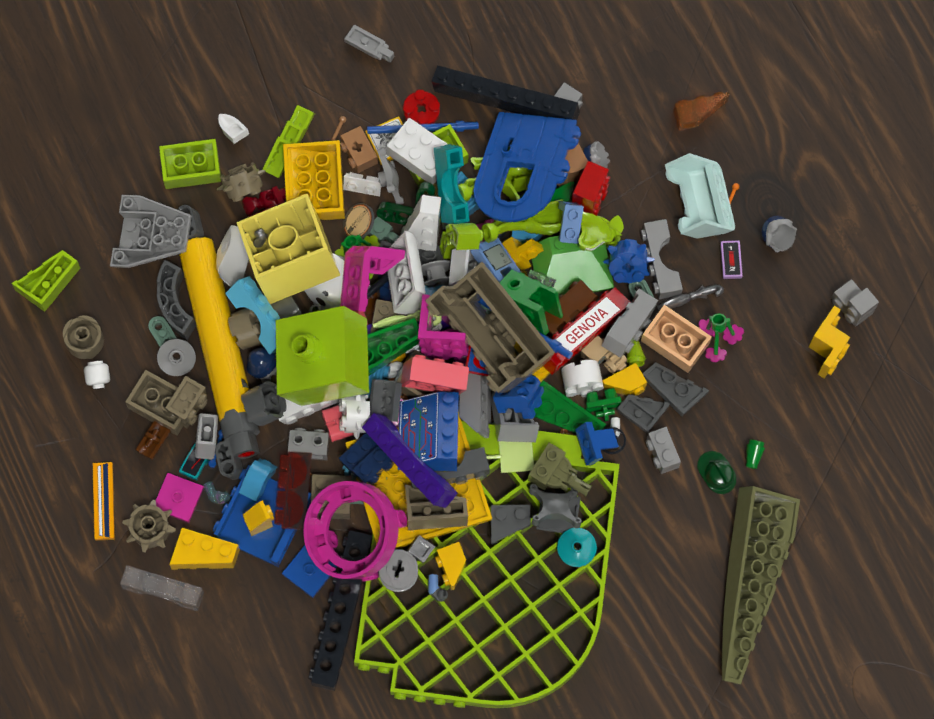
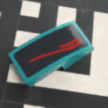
(193, 466)

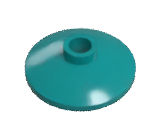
(574, 557)

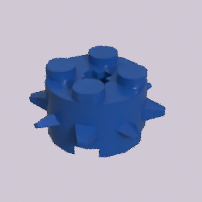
(628, 261)

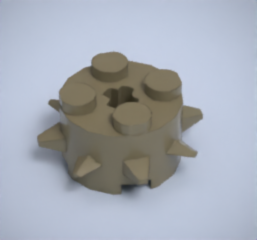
(241, 182)
(156, 518)

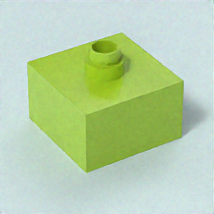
(322, 356)

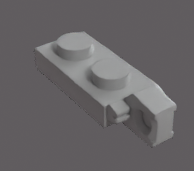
(369, 44)

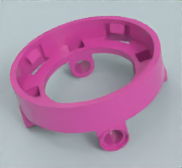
(321, 541)

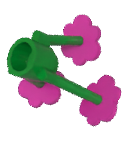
(715, 325)

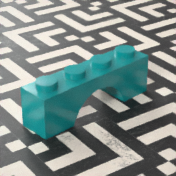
(447, 163)

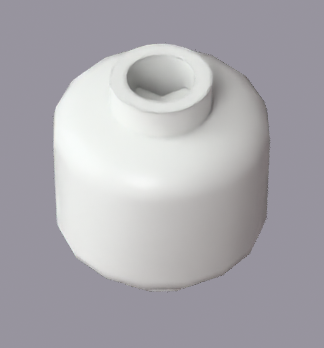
(97, 374)

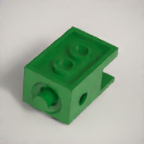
(532, 298)

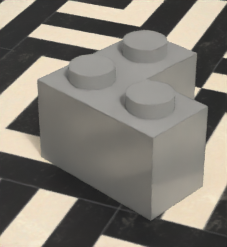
(854, 303)

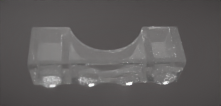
(160, 586)

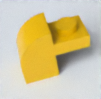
(521, 252)

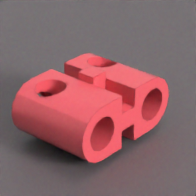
(331, 419)

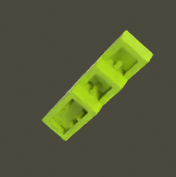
(292, 133)

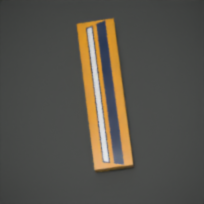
(103, 501)

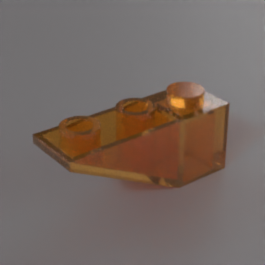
(694, 112)

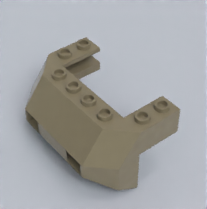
(493, 333)

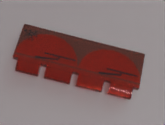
(296, 486)

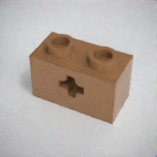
(357, 140)

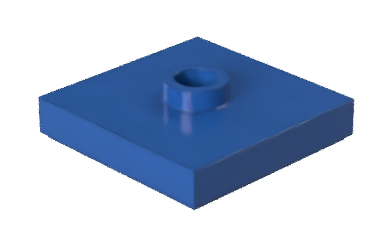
(306, 574)

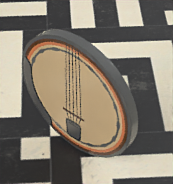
(358, 220)

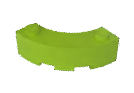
(460, 237)

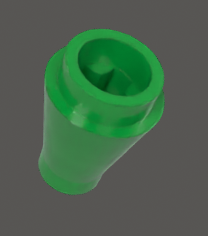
(754, 452)

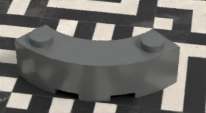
(168, 288)

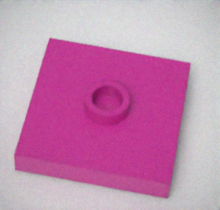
(179, 496)

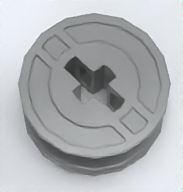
(435, 273)
(406, 578)

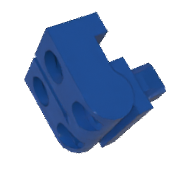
(521, 398)

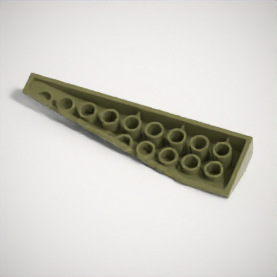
(759, 546)

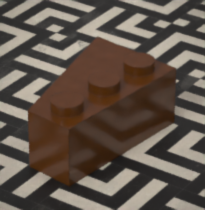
(572, 303)

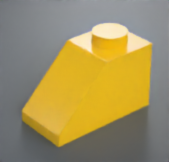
(627, 381)

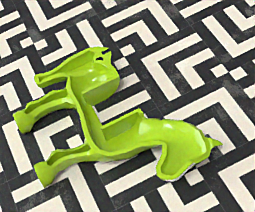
(546, 222)

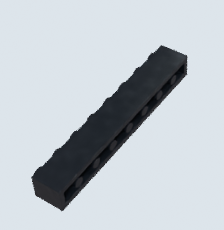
(502, 95)

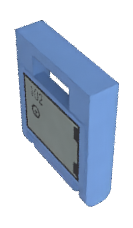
(495, 258)

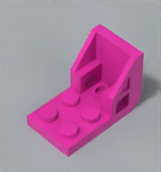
(358, 264)

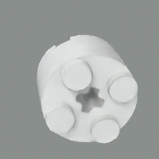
(582, 378)

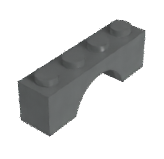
(473, 466)

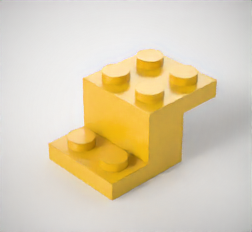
(830, 343)

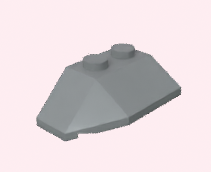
(476, 404)

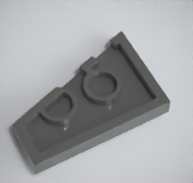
(673, 389)

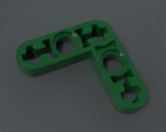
(391, 207)

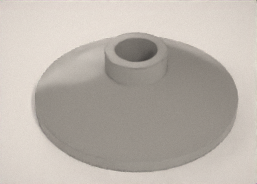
(176, 366)

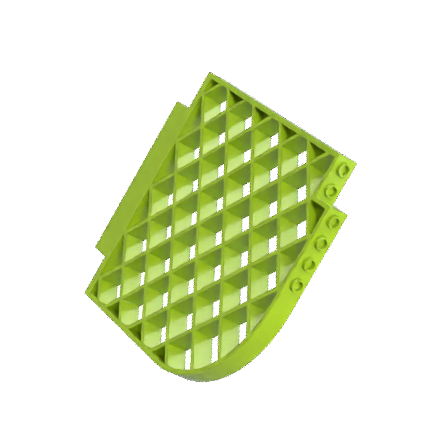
(573, 451)

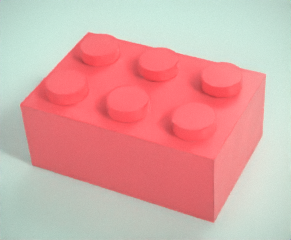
(434, 375)

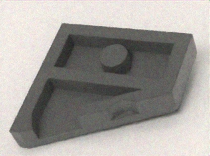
(642, 411)

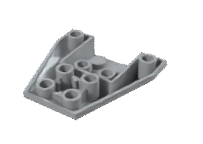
(149, 232)

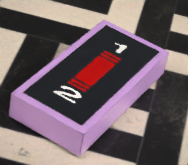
(731, 259)

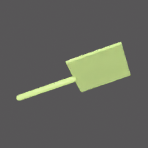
(515, 456)

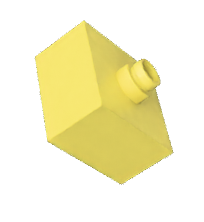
(294, 251)

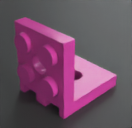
(439, 342)

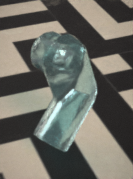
(216, 496)

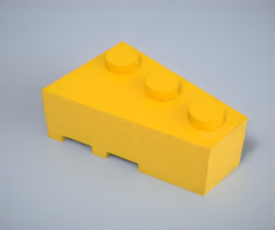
(203, 551)

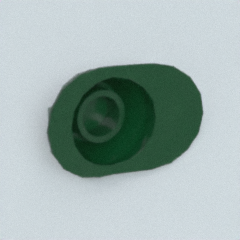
(717, 472)

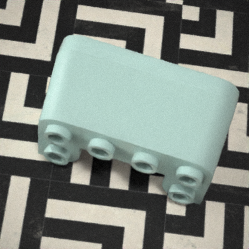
(703, 196)

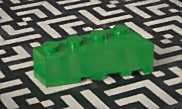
(391, 343)

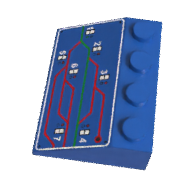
(431, 428)

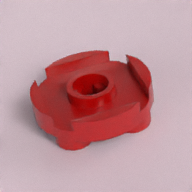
(425, 99)

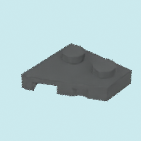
(508, 520)

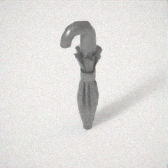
(702, 292)

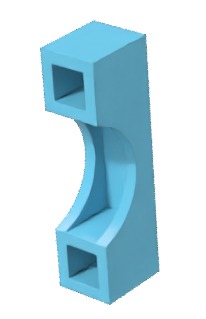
(247, 294)

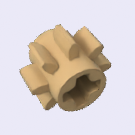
(614, 363)

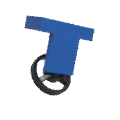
(594, 441)

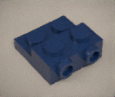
(366, 460)

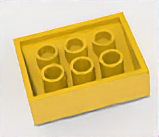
(316, 171)

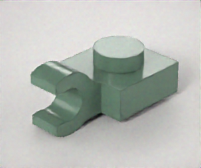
(383, 231)

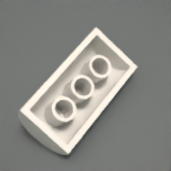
(406, 277)

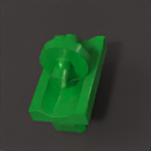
(611, 401)

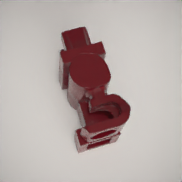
(267, 200)

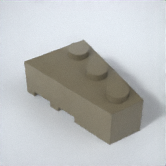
(424, 515)

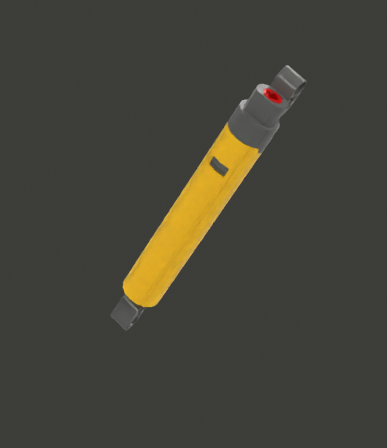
(218, 348)

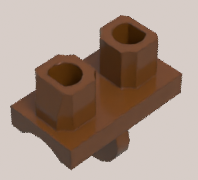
(153, 440)

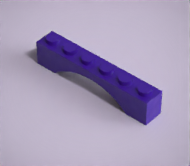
(387, 437)

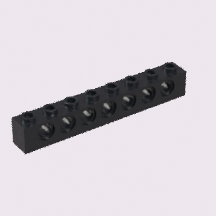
(329, 679)

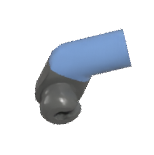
(434, 590)

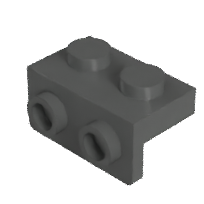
(385, 398)

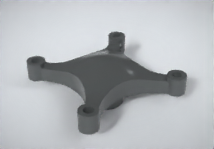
(554, 506)

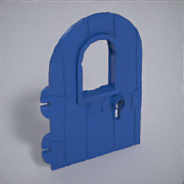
(538, 145)

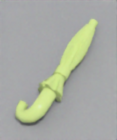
(393, 320)

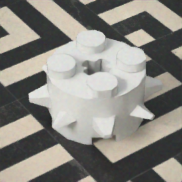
(354, 414)

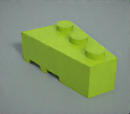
(48, 280)

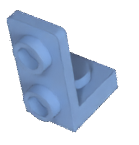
(570, 221)

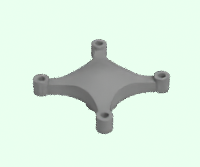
(389, 176)

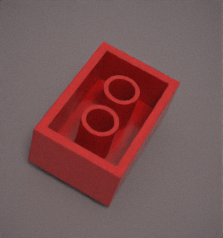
(592, 188)

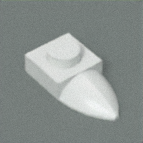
(232, 128)

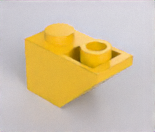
(258, 518)
(452, 562)

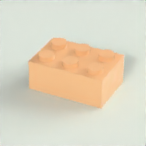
(676, 338)

